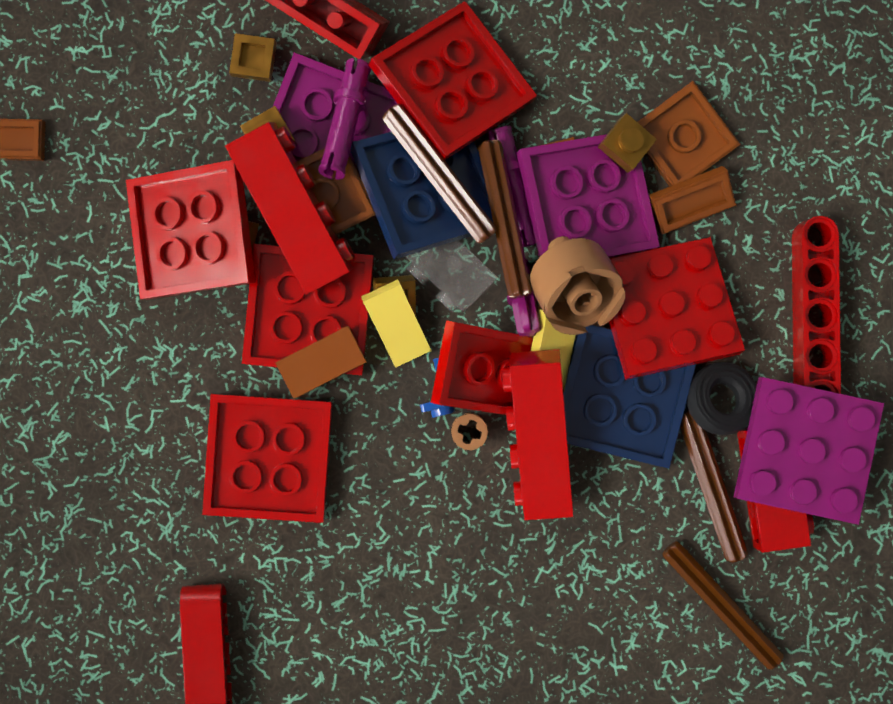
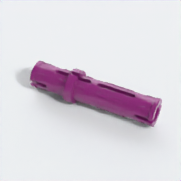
(349, 103)
(506, 137)

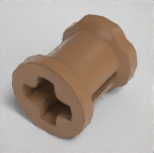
(475, 442)

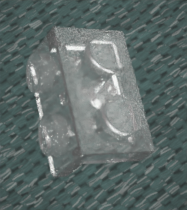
(454, 272)

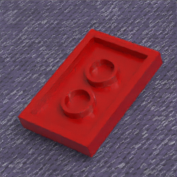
(472, 367)

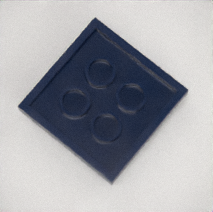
(405, 200)
(617, 415)

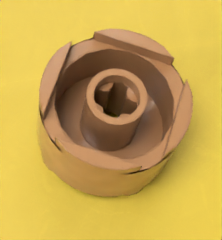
(576, 285)

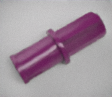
(525, 313)

